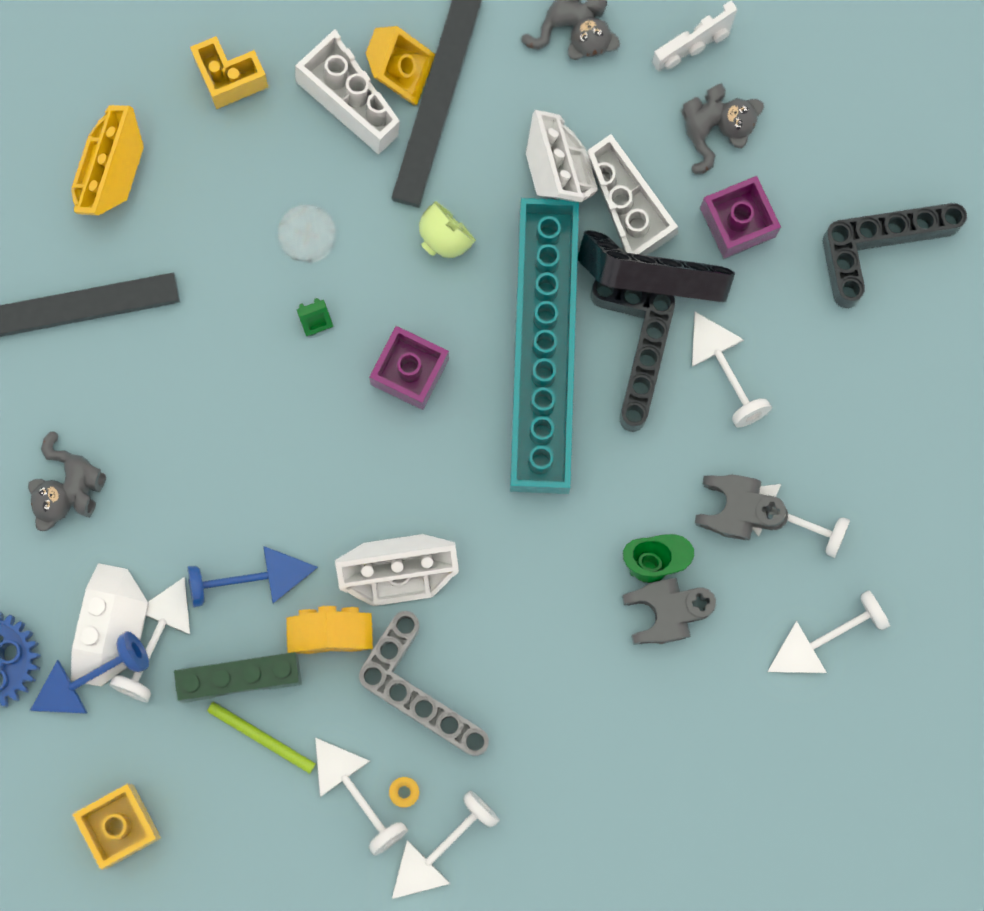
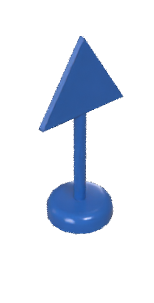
(282, 571)
(59, 693)

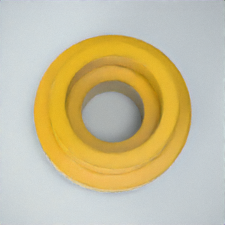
(404, 802)

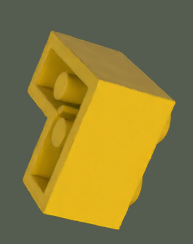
(228, 79)
(329, 630)

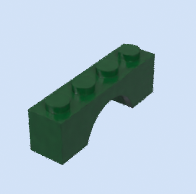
(237, 677)

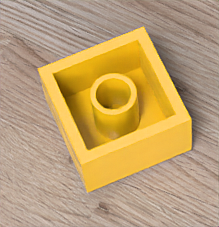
(116, 826)

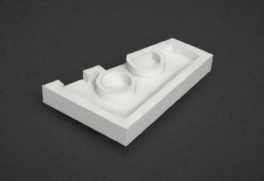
(694, 43)

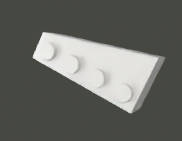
(346, 92)
(633, 206)

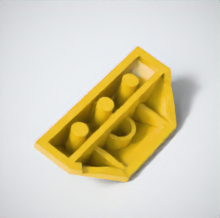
(108, 162)

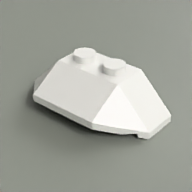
(558, 160)
(397, 569)
(108, 610)

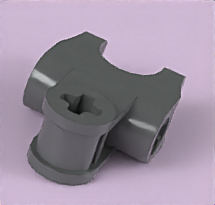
(743, 509)
(671, 609)

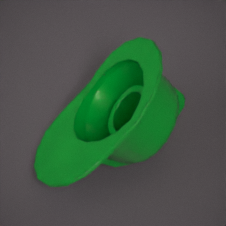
(657, 556)

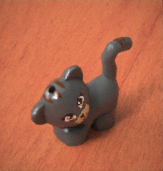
(588, 35)
(735, 120)
(53, 499)

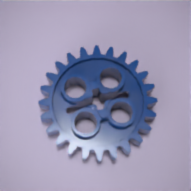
(18, 670)

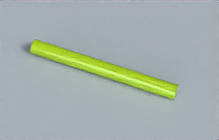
(261, 737)

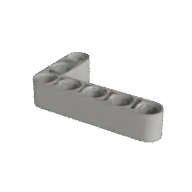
(414, 695)

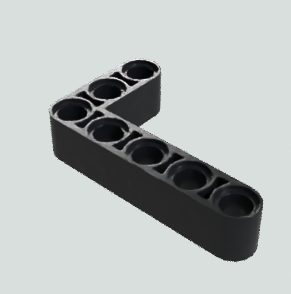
(881, 236)
(652, 274)
(646, 345)

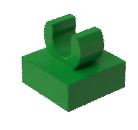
(314, 317)

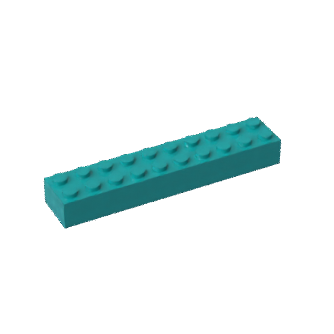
(544, 346)

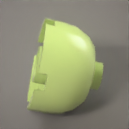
(443, 233)

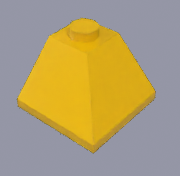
(399, 62)

